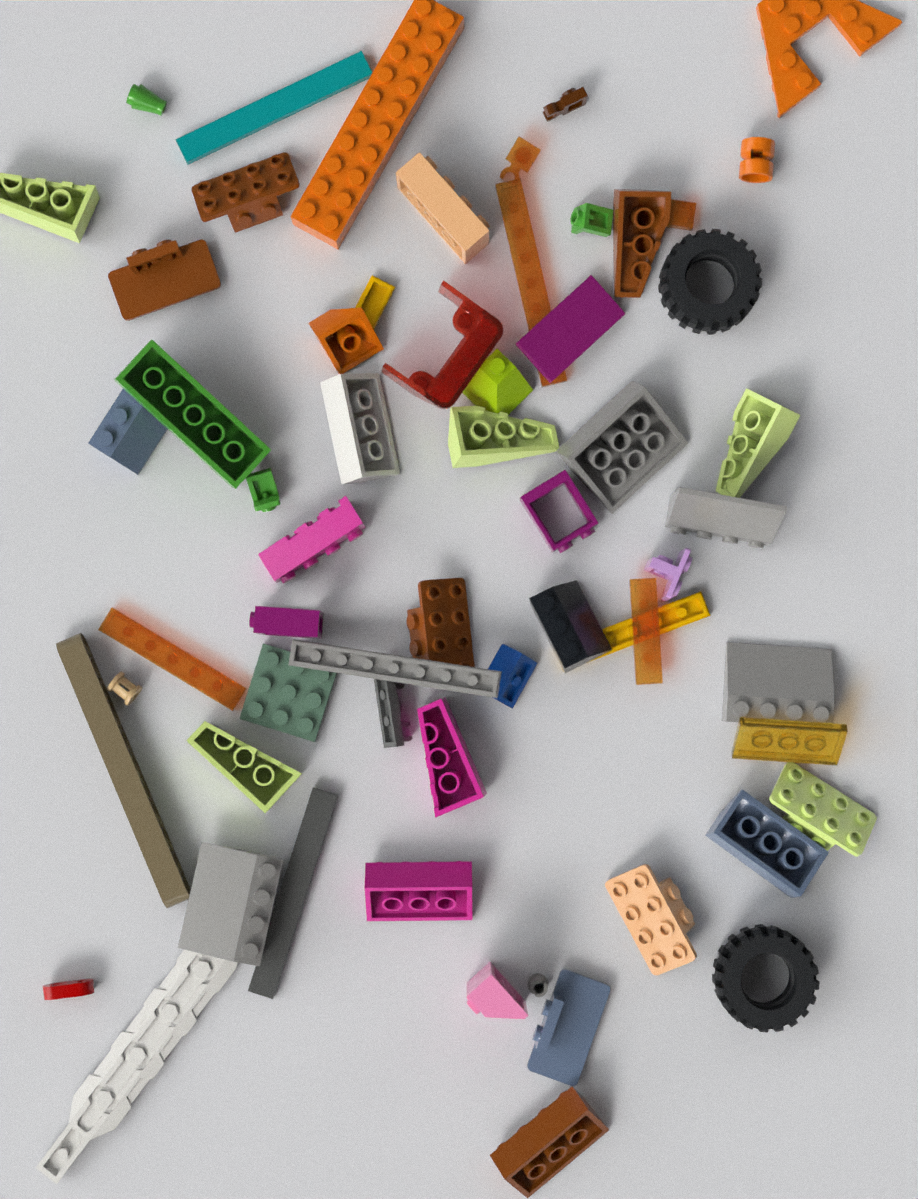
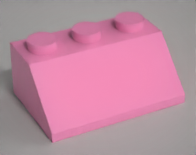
(494, 995)

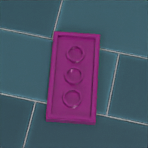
(570, 329)

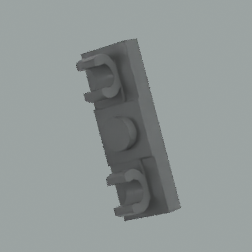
(390, 713)

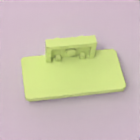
(822, 810)

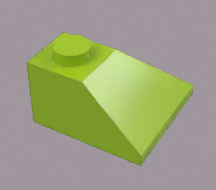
(497, 385)

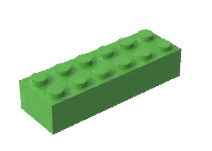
(192, 414)

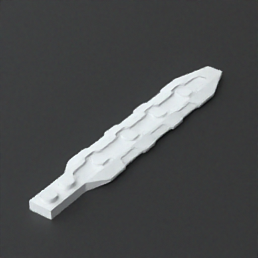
(137, 1055)

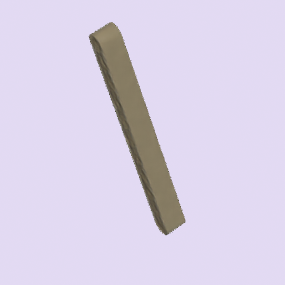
(124, 770)

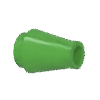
(145, 100)

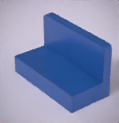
(515, 674)

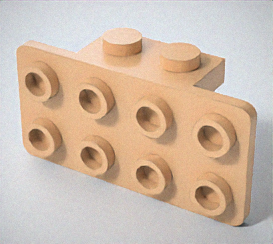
(654, 918)

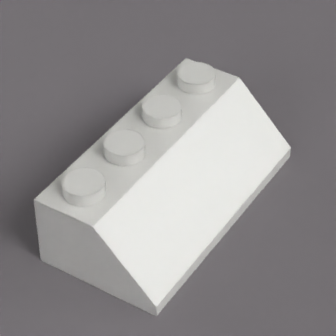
(359, 427)

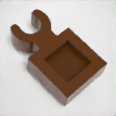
(570, 101)

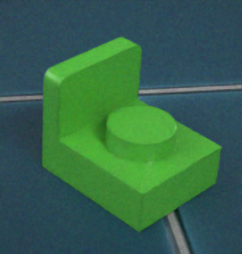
(592, 220)

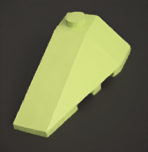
(757, 436)

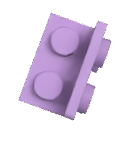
(662, 567)

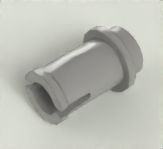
(538, 978)

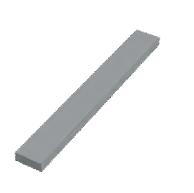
(395, 668)

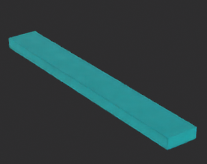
(274, 107)

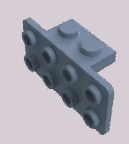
(568, 1027)

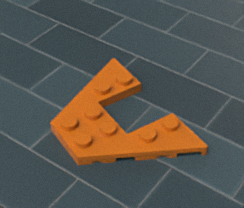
(789, 20)

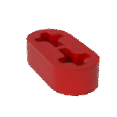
(68, 989)

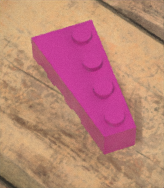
(312, 541)
(448, 760)

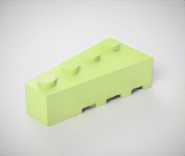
(49, 205)
(250, 770)

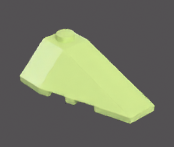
(489, 438)

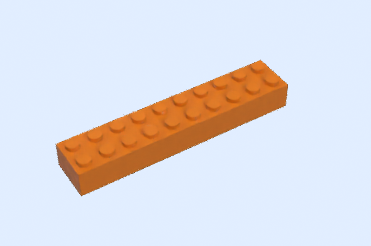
(378, 121)

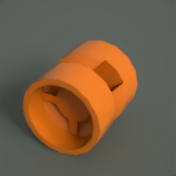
(756, 163)

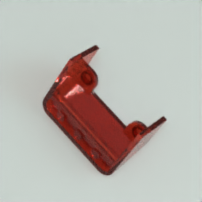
(480, 337)

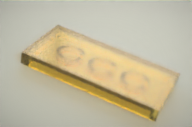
(789, 741)

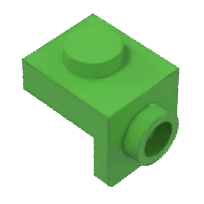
(263, 490)

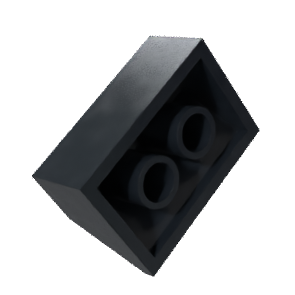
(569, 625)

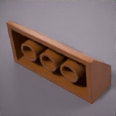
(548, 1142)

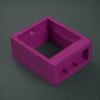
(546, 488)
(287, 622)

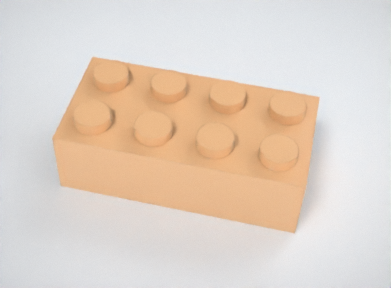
(442, 207)

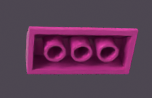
(418, 891)

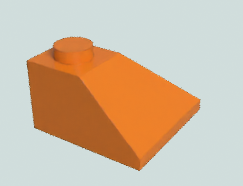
(346, 337)

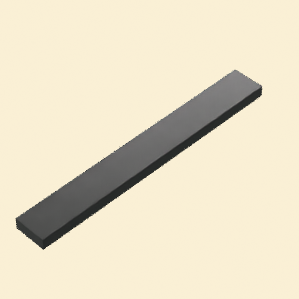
(293, 892)

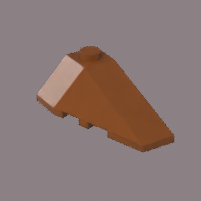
(637, 233)

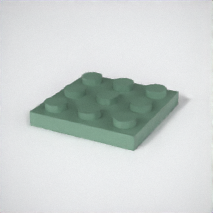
(287, 695)

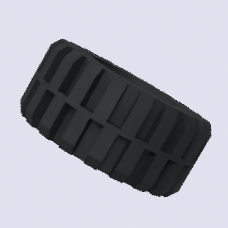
(729, 254)
(795, 997)

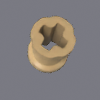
(115, 686)

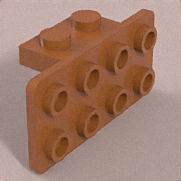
(247, 193)
(163, 277)
(441, 623)

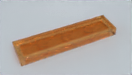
(645, 631)

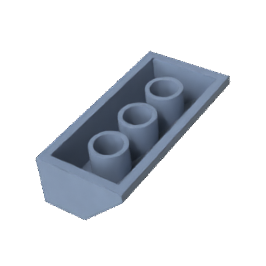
(128, 433)
(767, 844)

